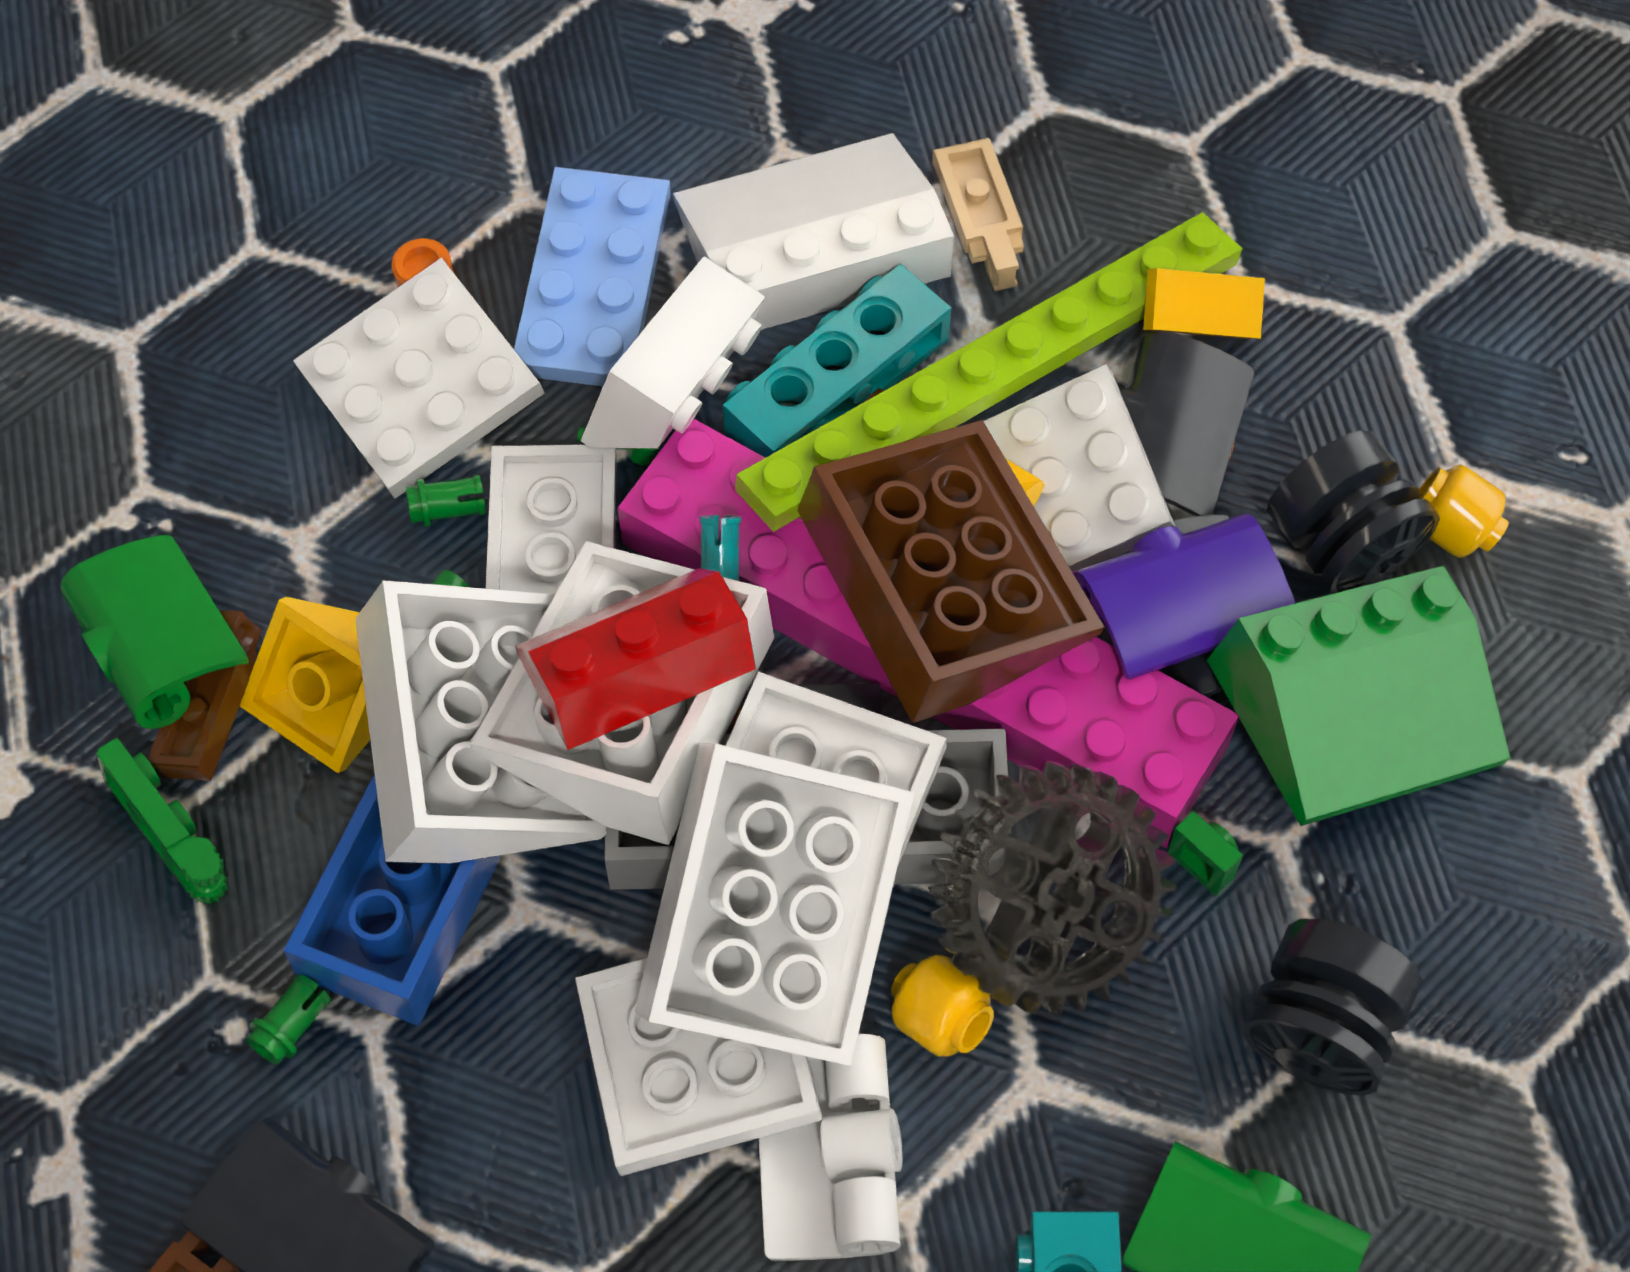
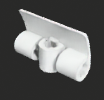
(833, 1180)

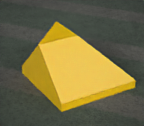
(311, 681)

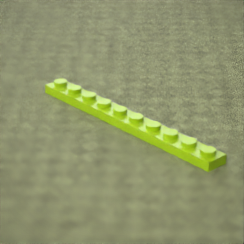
(987, 367)

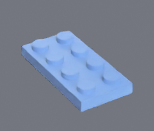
(591, 273)

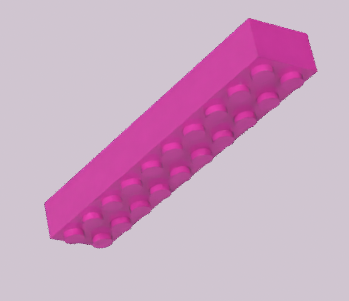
(1067, 712)

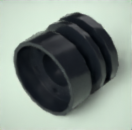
(1352, 512)
(1332, 1006)

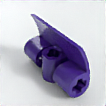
(1184, 591)

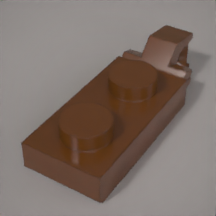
(196, 740)

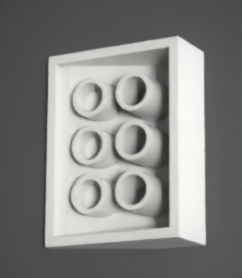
(820, 227)
(428, 680)
(643, 770)
(774, 904)

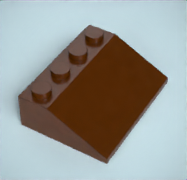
(945, 567)

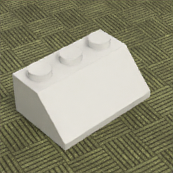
(675, 360)

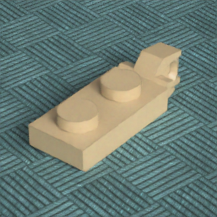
(981, 208)

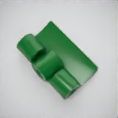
(150, 625)
(1236, 1222)

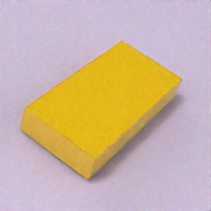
(1204, 303)

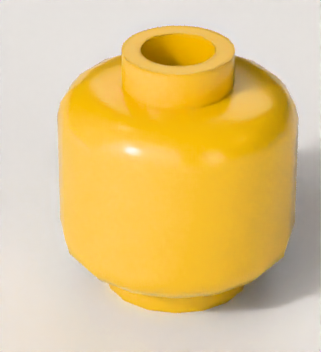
(1467, 510)
(940, 1007)

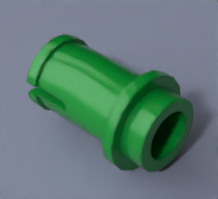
(440, 500)
(287, 1020)

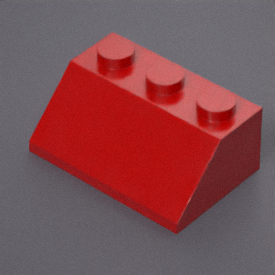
(639, 656)

